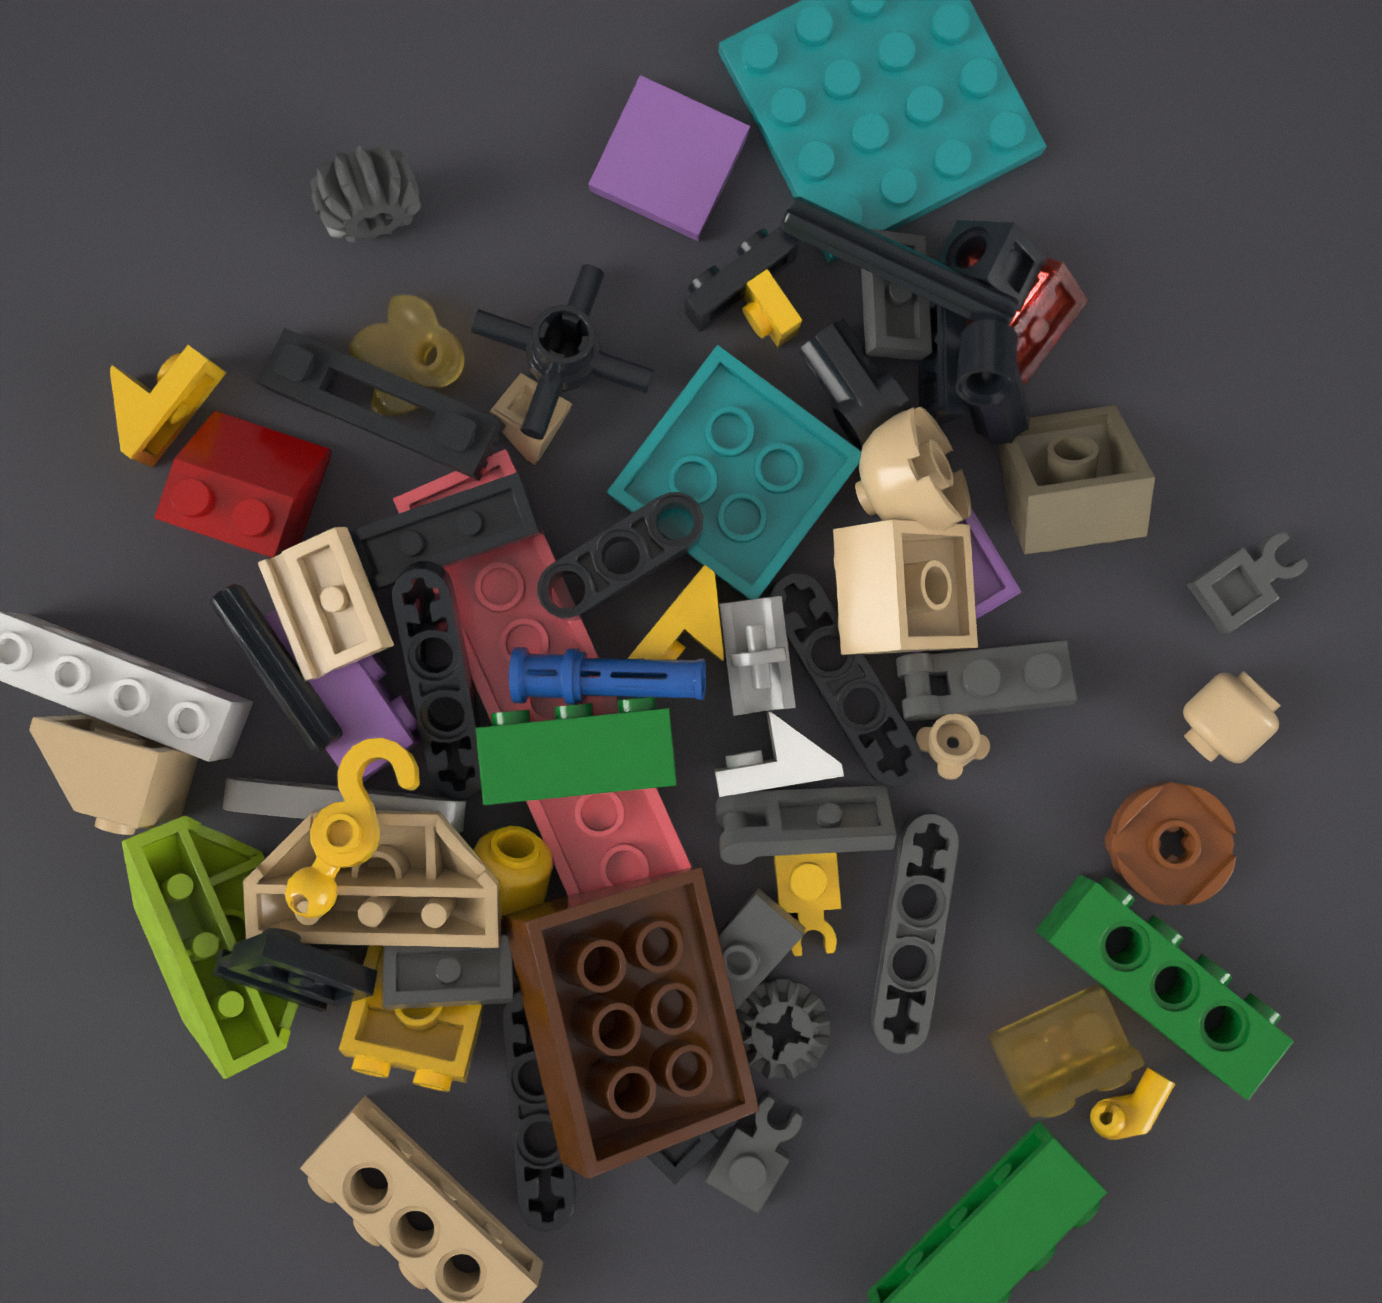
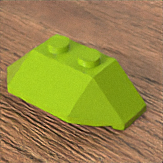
(191, 906)

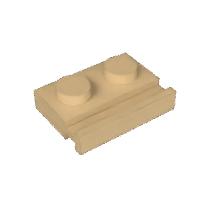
(325, 603)

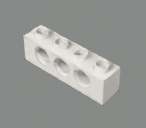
(120, 688)

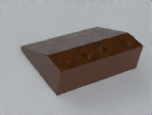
(630, 1018)

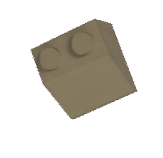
(1076, 481)

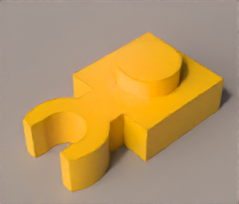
(808, 887)

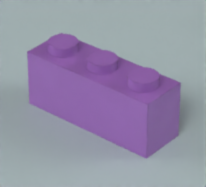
(361, 705)

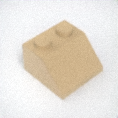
(904, 588)
(114, 772)

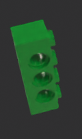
(1236, 1052)

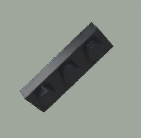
(447, 530)

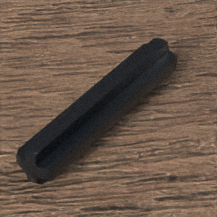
(276, 667)

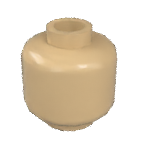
(1230, 717)

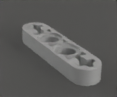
(301, 799)

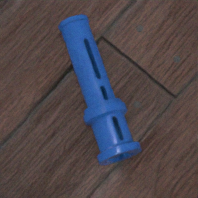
(569, 678)

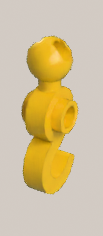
(347, 830)

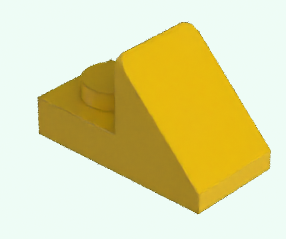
(154, 418)
(692, 612)

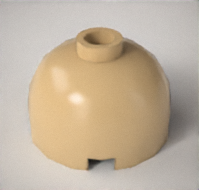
(909, 474)

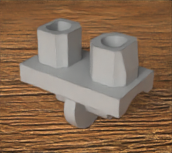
(757, 655)

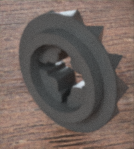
(807, 1017)

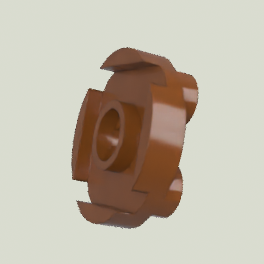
(1207, 843)

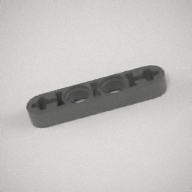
(923, 932)

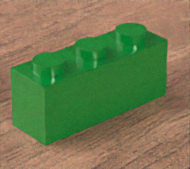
(576, 752)

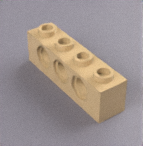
(419, 1183)

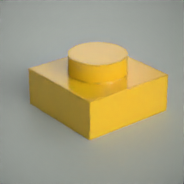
(770, 310)

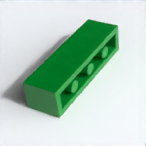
(997, 1228)

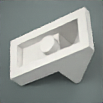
(794, 762)

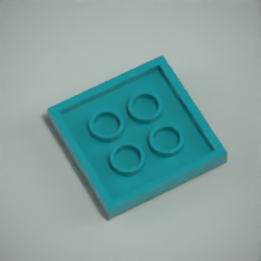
(748, 461)

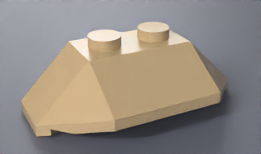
(412, 892)

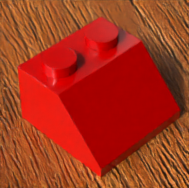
(244, 485)

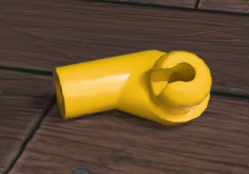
(1135, 1112)

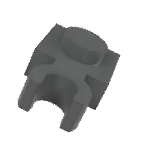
(1240, 585)
(751, 1159)

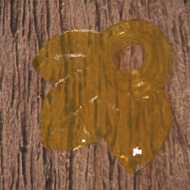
(403, 350)

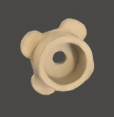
(952, 760)

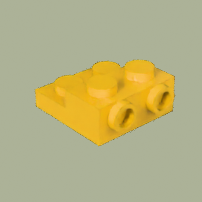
(426, 1040)

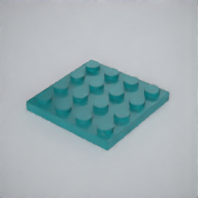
(881, 104)

